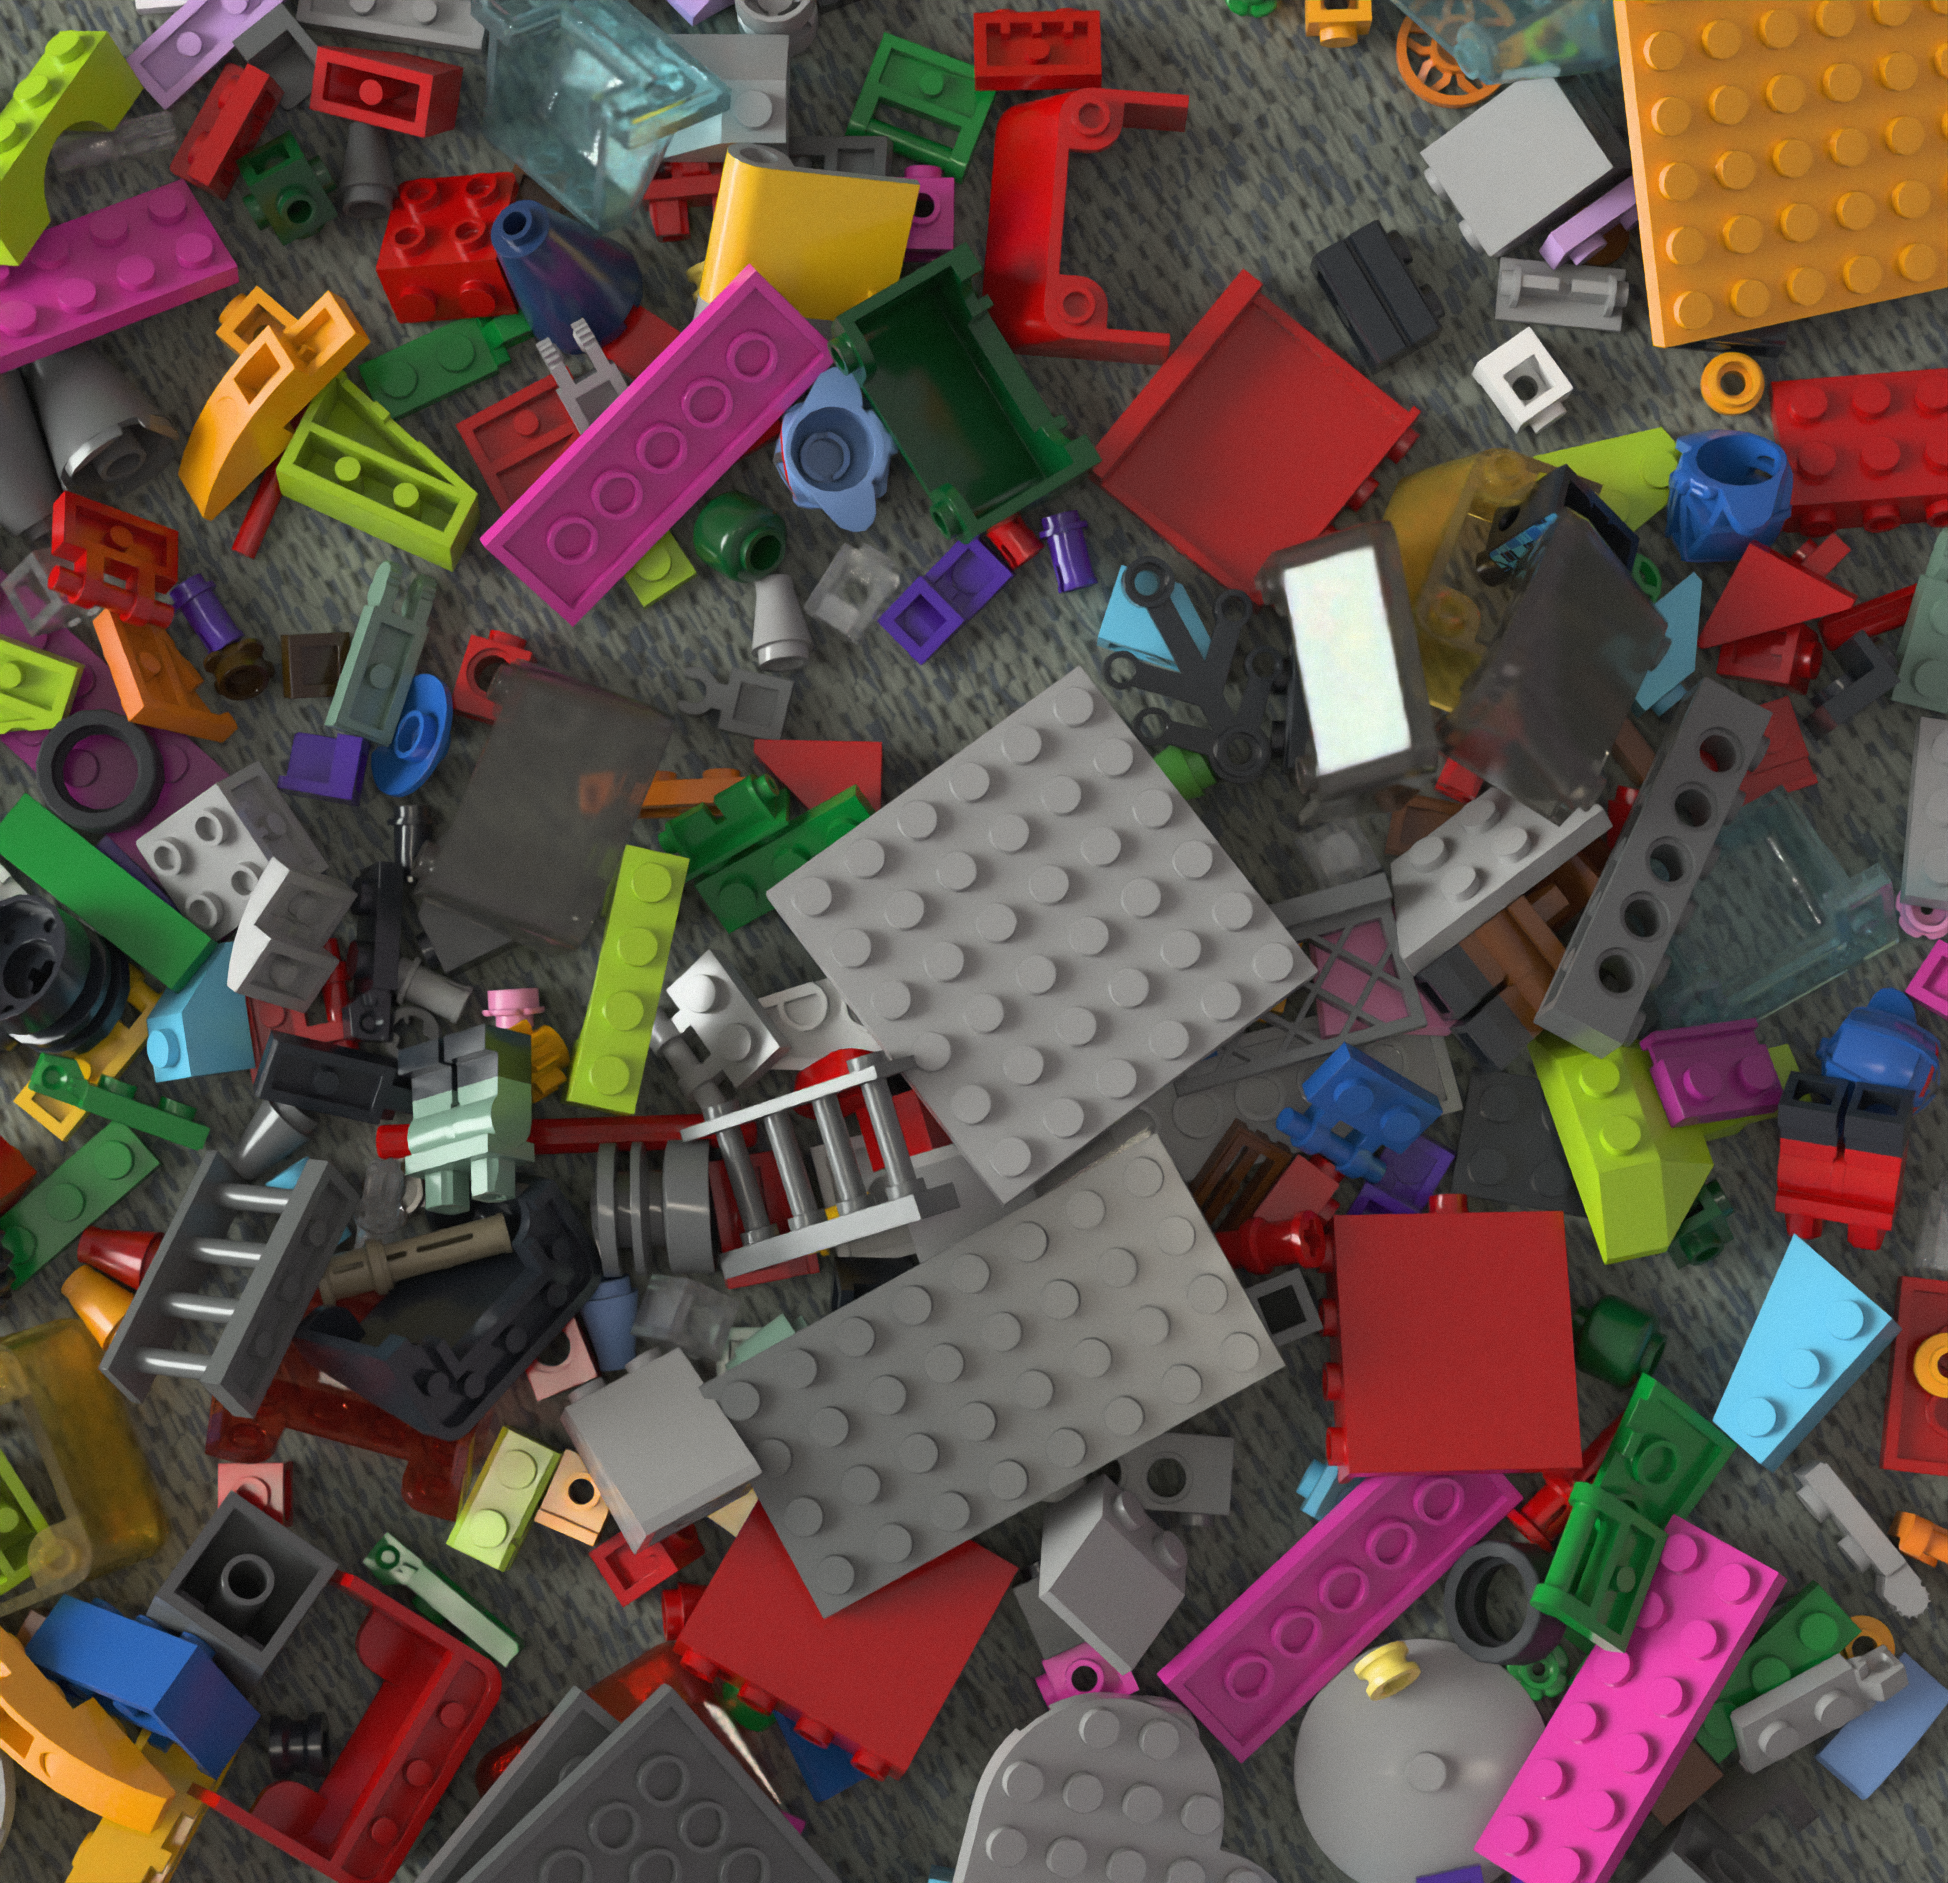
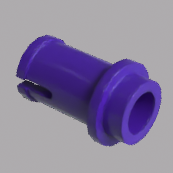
(1068, 550)
(205, 613)

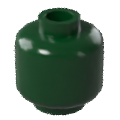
(740, 537)
(1617, 1341)

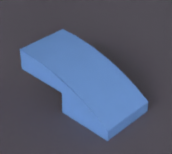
(1877, 1741)

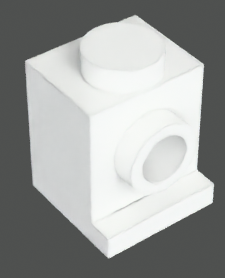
(1527, 360)

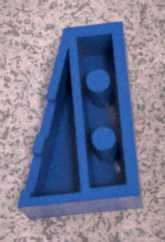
(144, 1679)

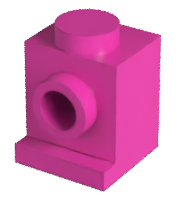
(934, 234)
(1057, 1681)

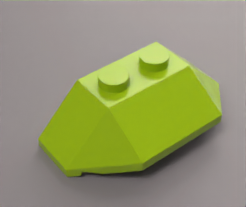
(1622, 1152)

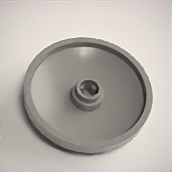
(1414, 1775)

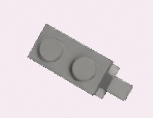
(1814, 1705)

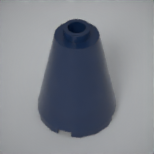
(565, 274)

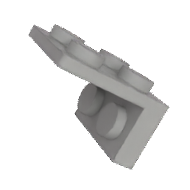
(222, 844)

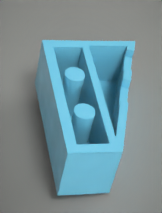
(1800, 1356)

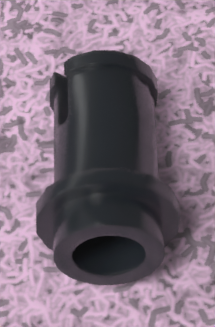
(411, 830)

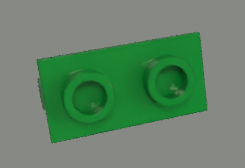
(751, 813)

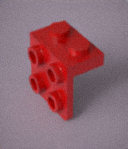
(440, 249)

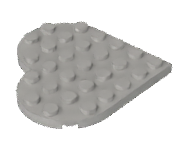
(1101, 1797)

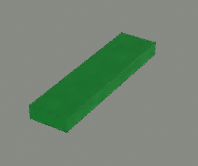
(103, 894)

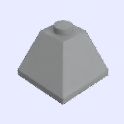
(760, 97)

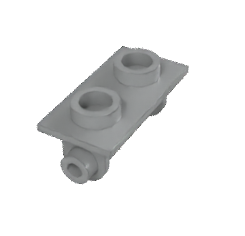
(1564, 297)

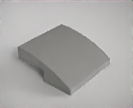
(283, 934)

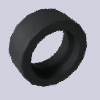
(53, 757)
(1467, 1597)

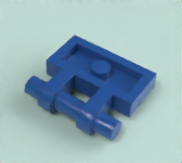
(1370, 1099)

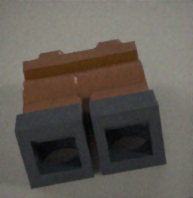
(1506, 950)

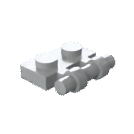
(727, 1020)

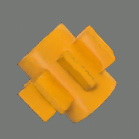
(548, 1058)

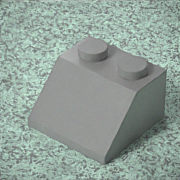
(1110, 1571)

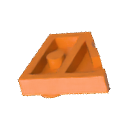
(157, 680)

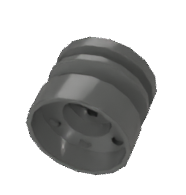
(655, 1208)

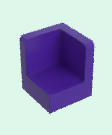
(326, 768)

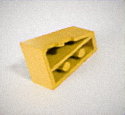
(132, 1856)

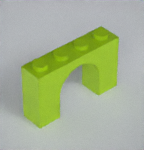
(628, 982)

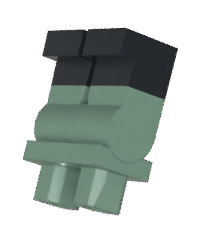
(469, 1115)

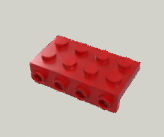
(1864, 450)

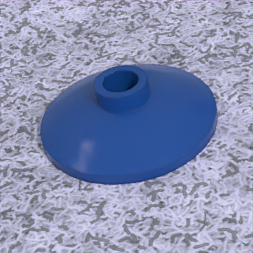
(419, 738)

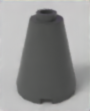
(98, 423)
(26, 469)

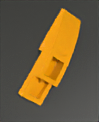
(251, 407)
(76, 1749)

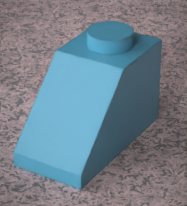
(1133, 630)
(1663, 685)
(202, 1026)

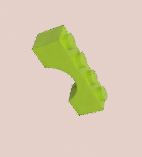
(73, 87)

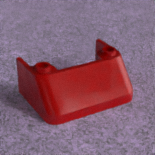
(1032, 302)
(395, 1760)

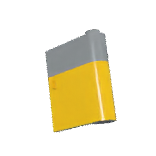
(807, 231)

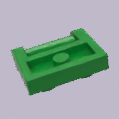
(931, 89)
(1615, 1572)

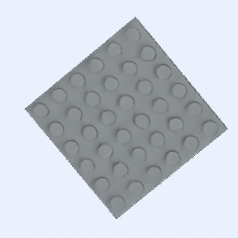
(1041, 935)

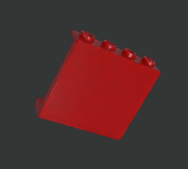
(1250, 440)
(1449, 1345)
(859, 1676)

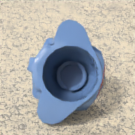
(835, 452)

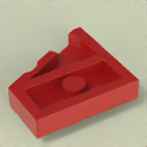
(519, 439)

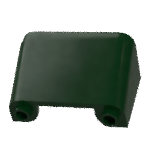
(958, 399)

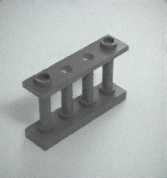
(858, 1210)
(271, 1303)

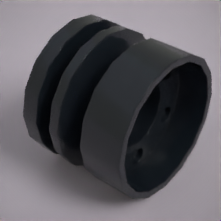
(57, 978)

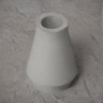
(780, 629)

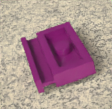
(1712, 1072)

